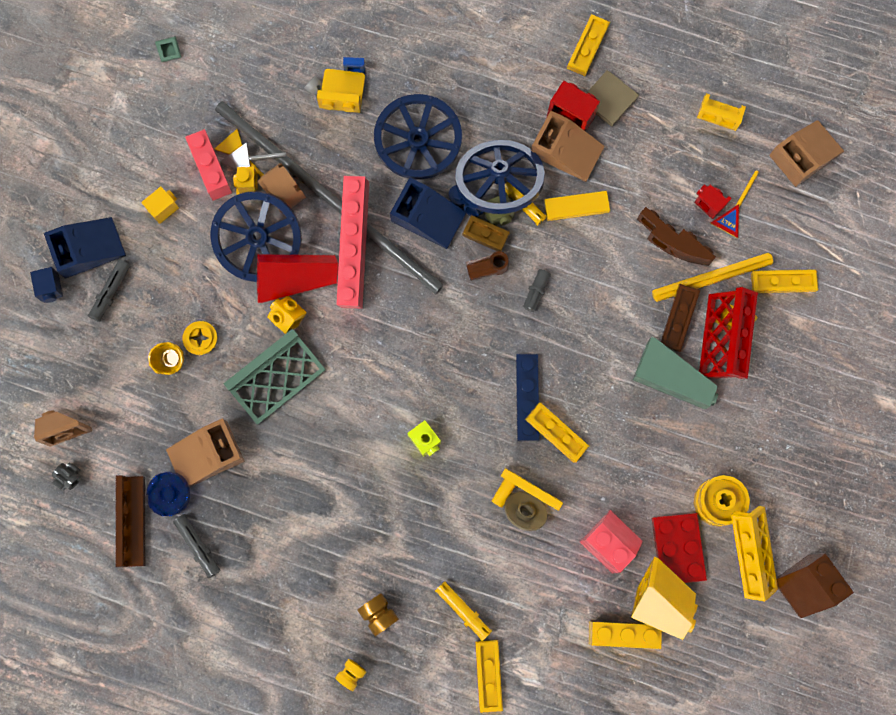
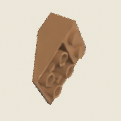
(567, 146)
(805, 152)
(205, 453)

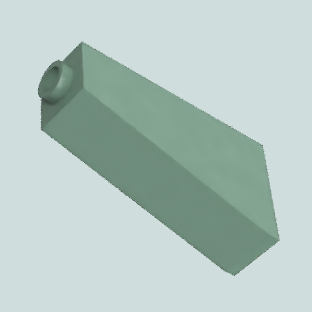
(672, 375)

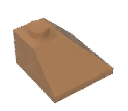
(57, 428)

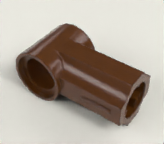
(484, 266)

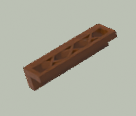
(130, 521)

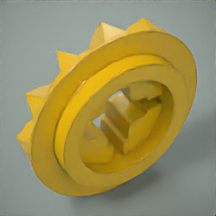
(193, 331)

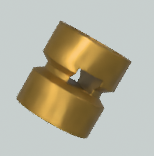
(378, 614)

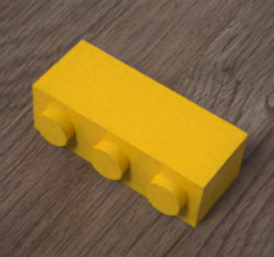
(624, 635)

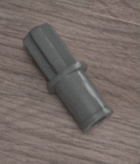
(536, 290)

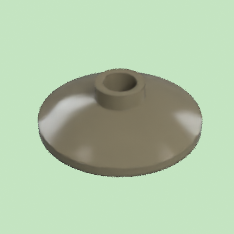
(525, 511)

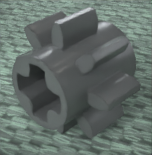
(66, 476)

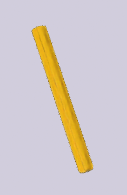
(715, 276)

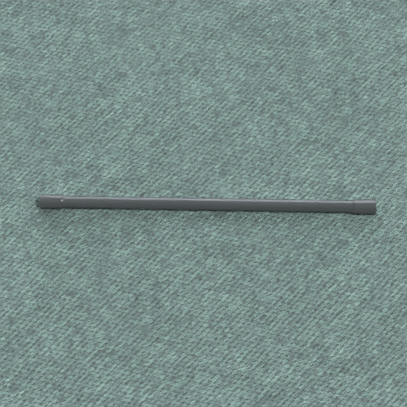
(232, 117)

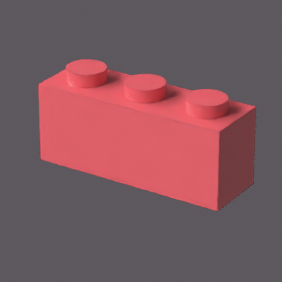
(208, 165)

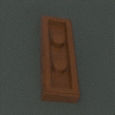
(680, 317)

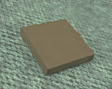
(614, 97)

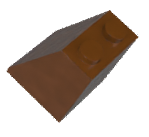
(813, 585)

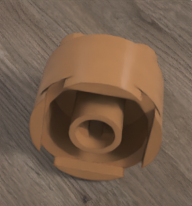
(281, 184)

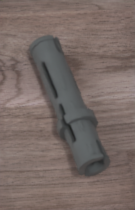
(108, 291)
(197, 547)

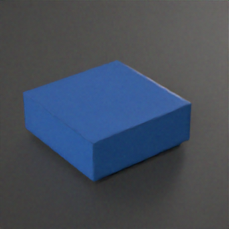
(354, 64)

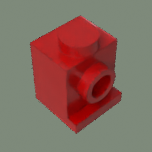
(711, 200)

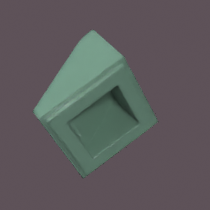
(168, 49)

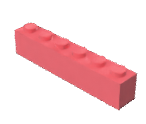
(353, 242)

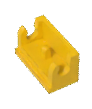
(720, 113)

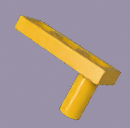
(512, 480)

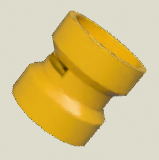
(348, 679)

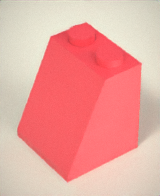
(612, 543)

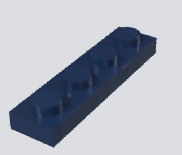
(526, 395)

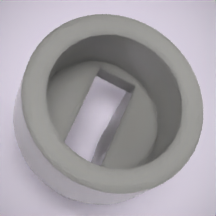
(313, 85)

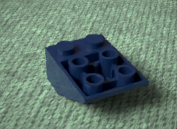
(427, 213)
(84, 246)

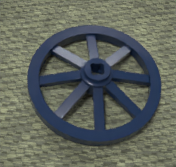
(415, 133)
(499, 173)
(250, 237)

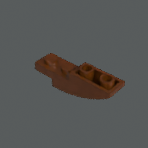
(678, 245)

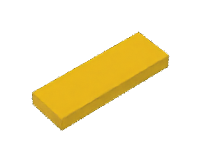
(588, 45)
(576, 205)
(784, 281)
(557, 432)
(488, 676)

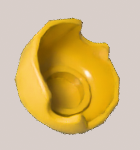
(166, 358)

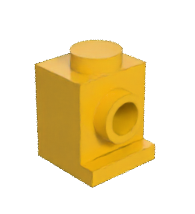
(245, 180)

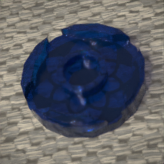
(168, 494)

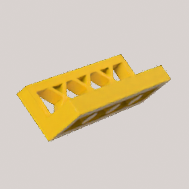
(753, 554)

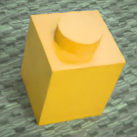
(160, 204)

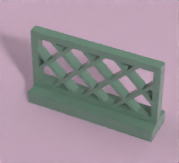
(264, 360)

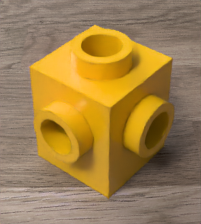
(286, 314)

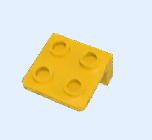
(341, 91)

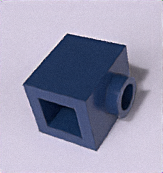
(46, 284)

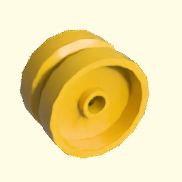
(723, 487)

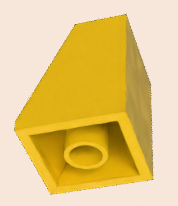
(665, 601)

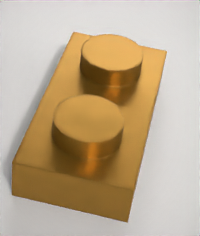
(485, 233)

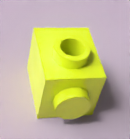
(424, 439)

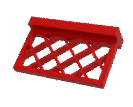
(739, 335)

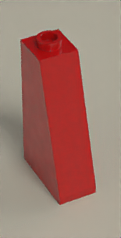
(293, 274)

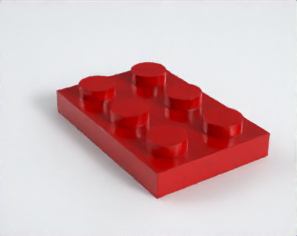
(680, 546)

